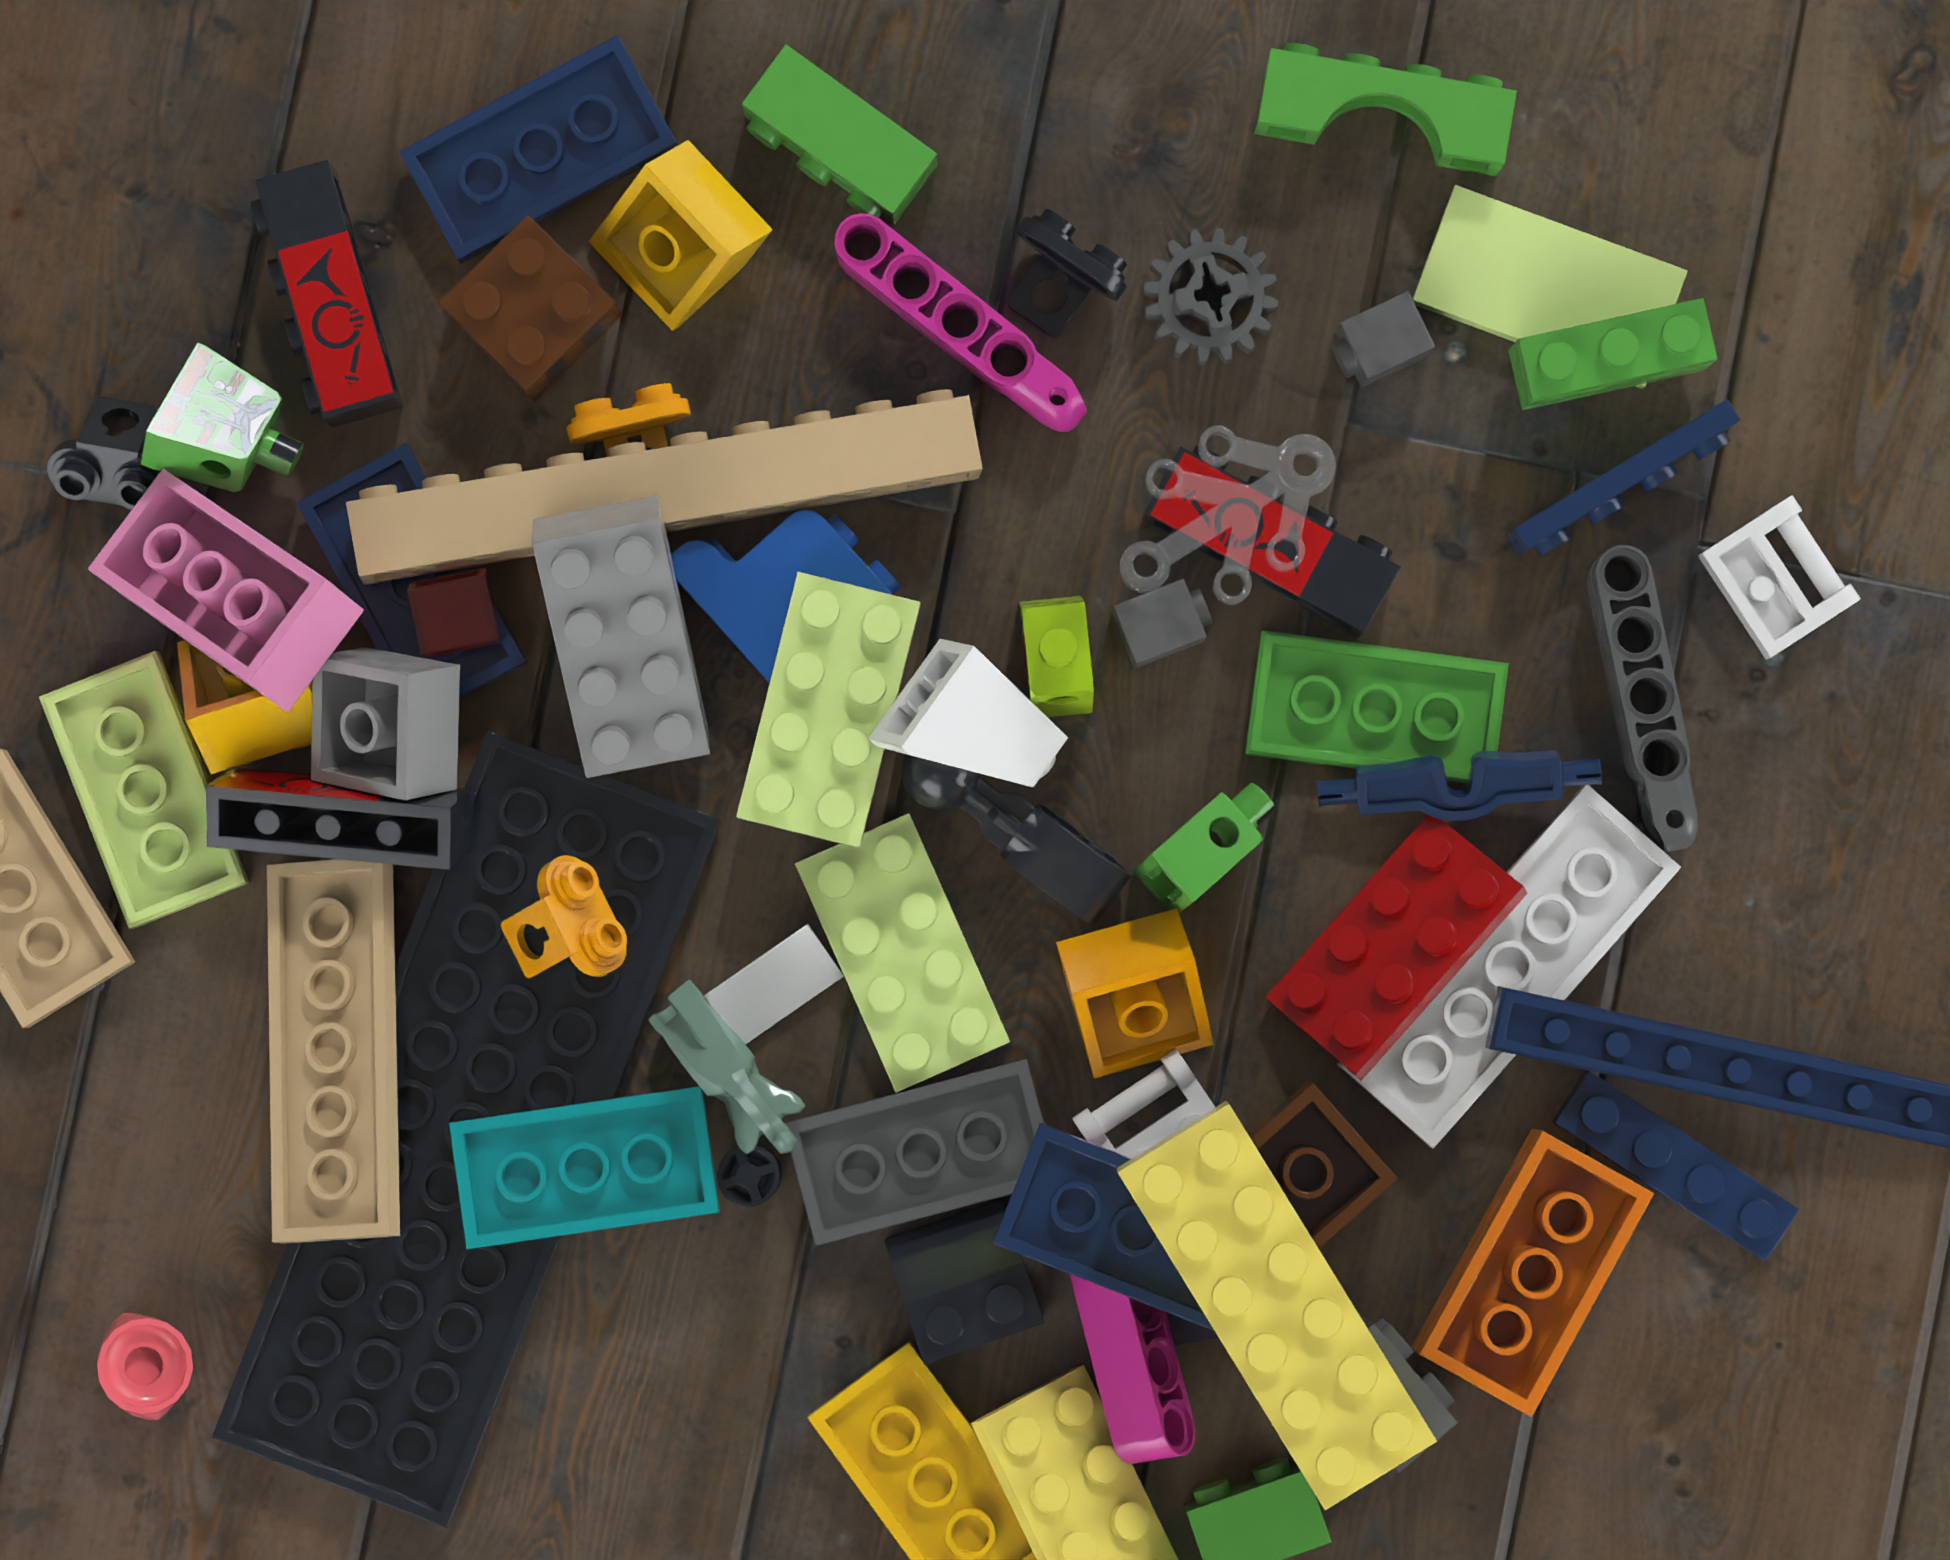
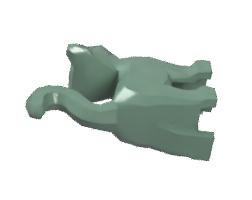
(726, 1070)

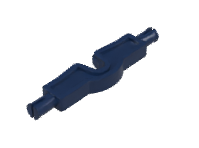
(1494, 781)

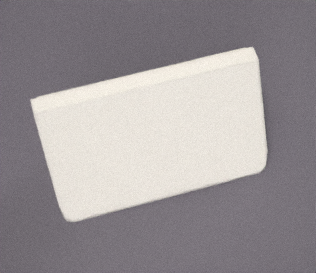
(774, 984)

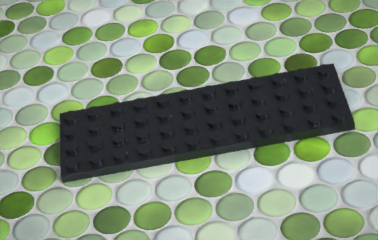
(396, 1348)

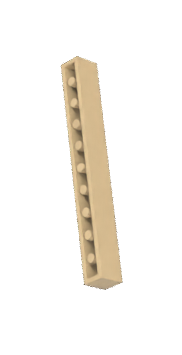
(695, 479)

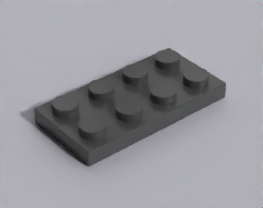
(915, 1151)

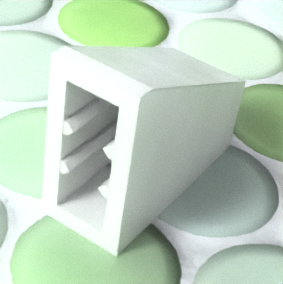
(970, 718)

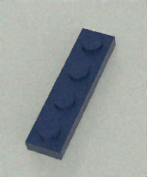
(1648, 467)
(1675, 1165)

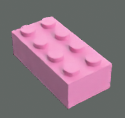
(226, 589)

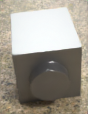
(1382, 340)
(1161, 622)

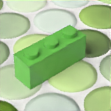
(837, 136)
(1612, 354)

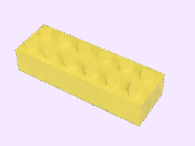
(1276, 1305)

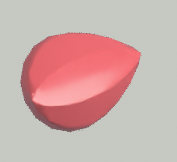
(144, 1365)

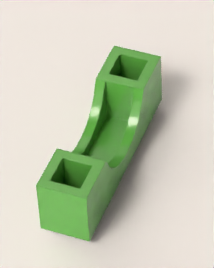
(1461, 119)

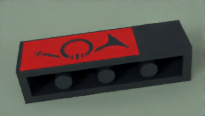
(327, 294)
(1337, 575)
(324, 820)

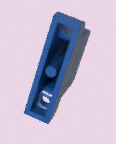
(754, 594)

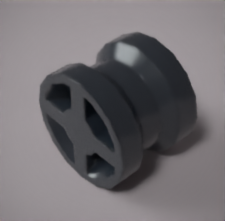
(743, 1187)

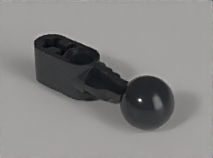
(1030, 836)

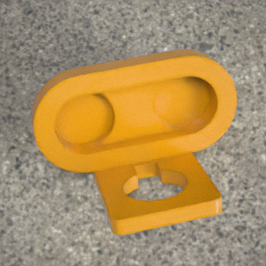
(646, 418)
(574, 919)

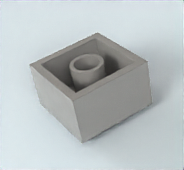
(385, 723)

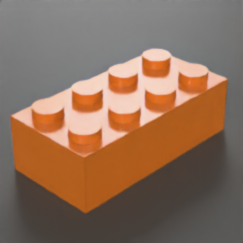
(1532, 1271)

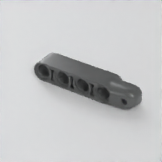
(1652, 665)

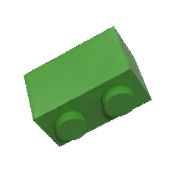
(1258, 1518)

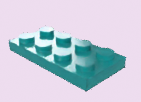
(584, 1167)

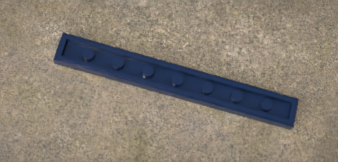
(1720, 1066)

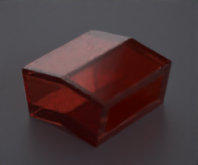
(454, 612)

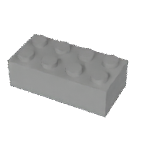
(621, 636)

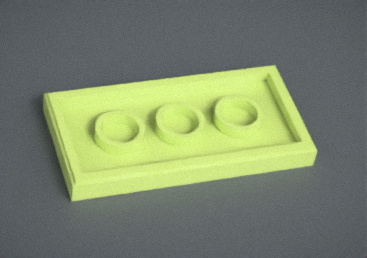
(1532, 274)
(141, 788)

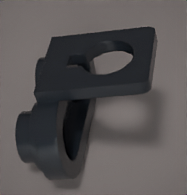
(1085, 269)
(104, 465)

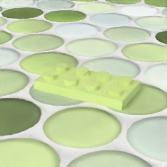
(825, 697)
(902, 953)

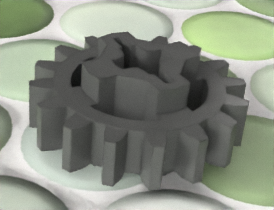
(1236, 287)

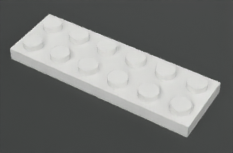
(1584, 890)

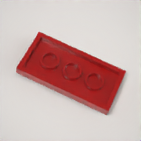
(1396, 945)

